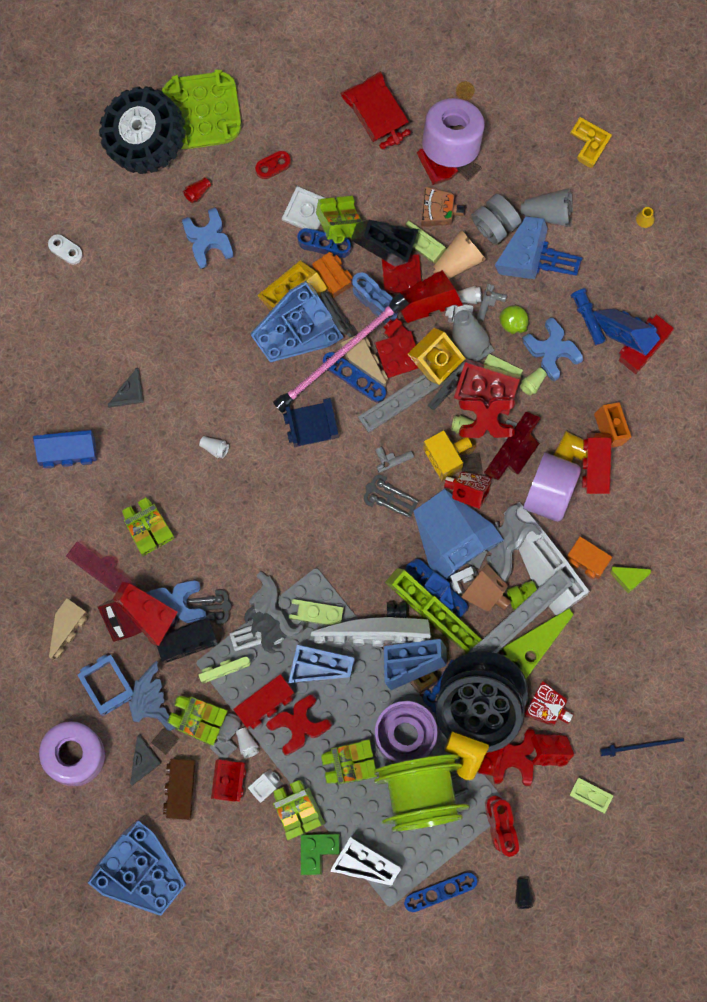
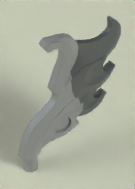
(266, 618)

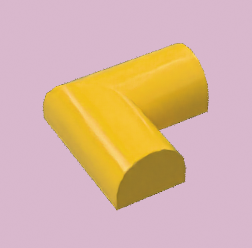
(594, 139)
(570, 447)
(470, 751)

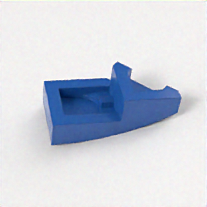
(440, 589)

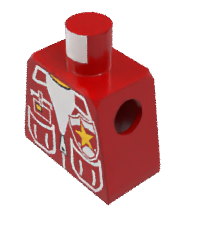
(469, 488)
(548, 706)

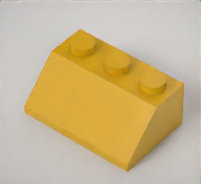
(293, 277)

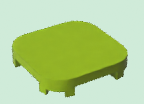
(207, 107)

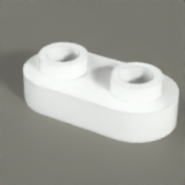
(64, 249)

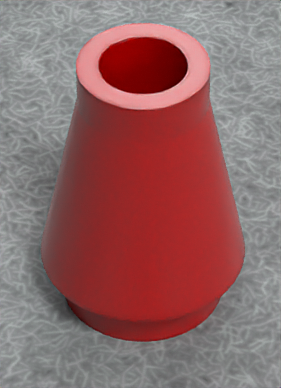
(195, 191)

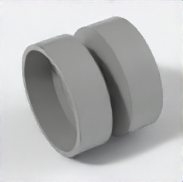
(496, 219)

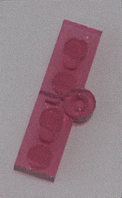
(100, 569)

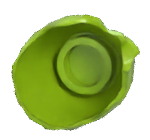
(514, 319)

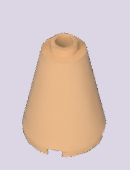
(459, 256)

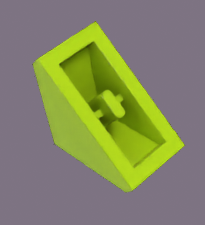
(629, 577)

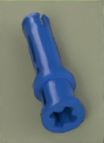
(585, 308)

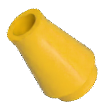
(643, 220)

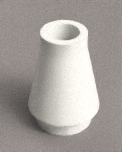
(470, 295)
(214, 446)
(247, 745)

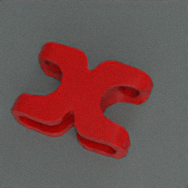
(486, 417)
(299, 725)
(516, 757)
(501, 825)

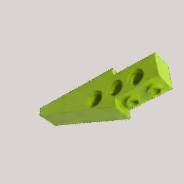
(432, 609)
(536, 642)

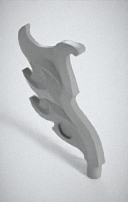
(514, 534)

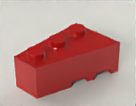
(429, 296)
(146, 612)

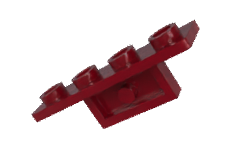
(516, 449)

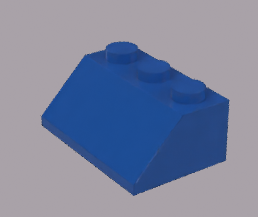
(627, 330)
(65, 448)

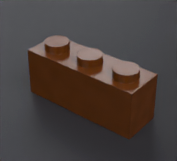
(179, 789)

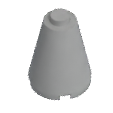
(551, 207)
(469, 335)

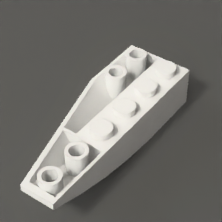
(544, 560)
(374, 631)

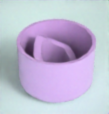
(452, 146)
(552, 487)
(408, 713)
(89, 764)

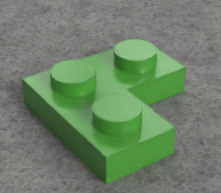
(314, 847)

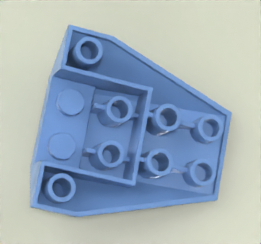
(296, 325)
(453, 533)
(138, 872)

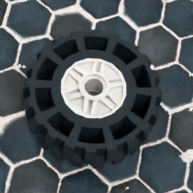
(142, 130)

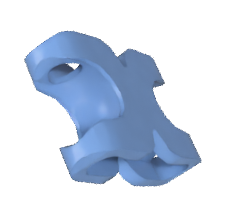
(207, 237)
(371, 295)
(552, 349)
(178, 601)

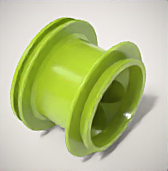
(421, 792)

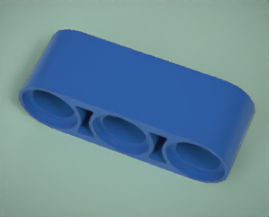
(316, 238)

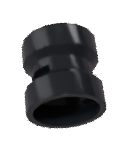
(396, 611)

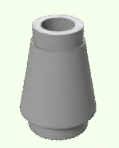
(229, 727)

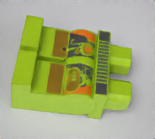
(337, 217)
(144, 521)
(192, 714)
(343, 761)
(297, 812)

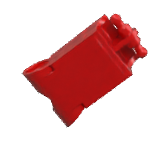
(377, 110)

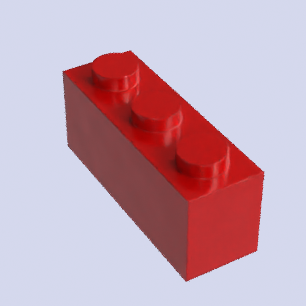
(635, 360)
(597, 463)
(264, 702)

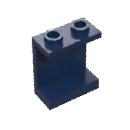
(311, 424)

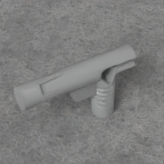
(489, 301)
(390, 459)

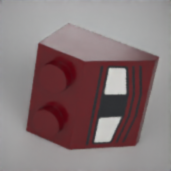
(117, 621)

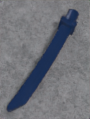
(611, 750)

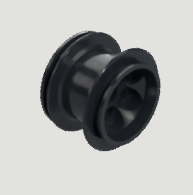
(484, 715)

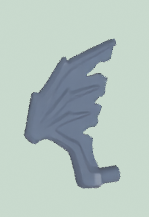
(147, 699)

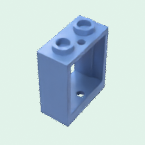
(116, 701)

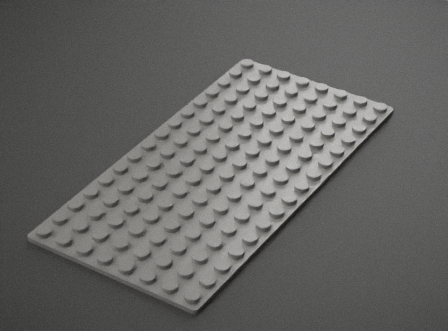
(353, 708)

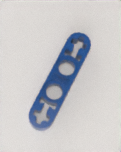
(352, 379)
(423, 568)
(441, 895)

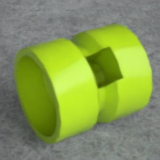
(519, 595)

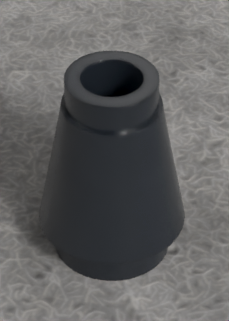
(524, 897)

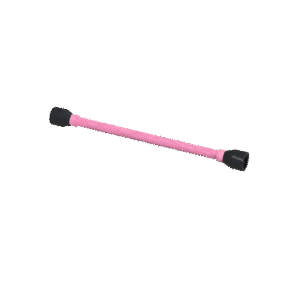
(397, 304)

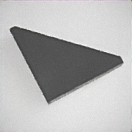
(129, 392)
(444, 392)
(143, 761)

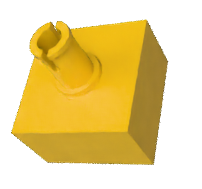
(436, 356)
(444, 454)

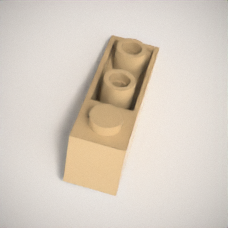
(365, 361)
(66, 622)

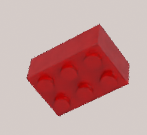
(486, 382)

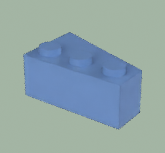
(524, 250)
(412, 660)
(319, 664)

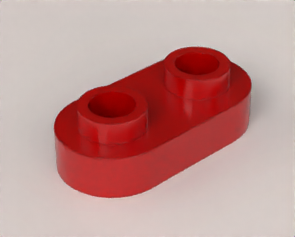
(271, 163)

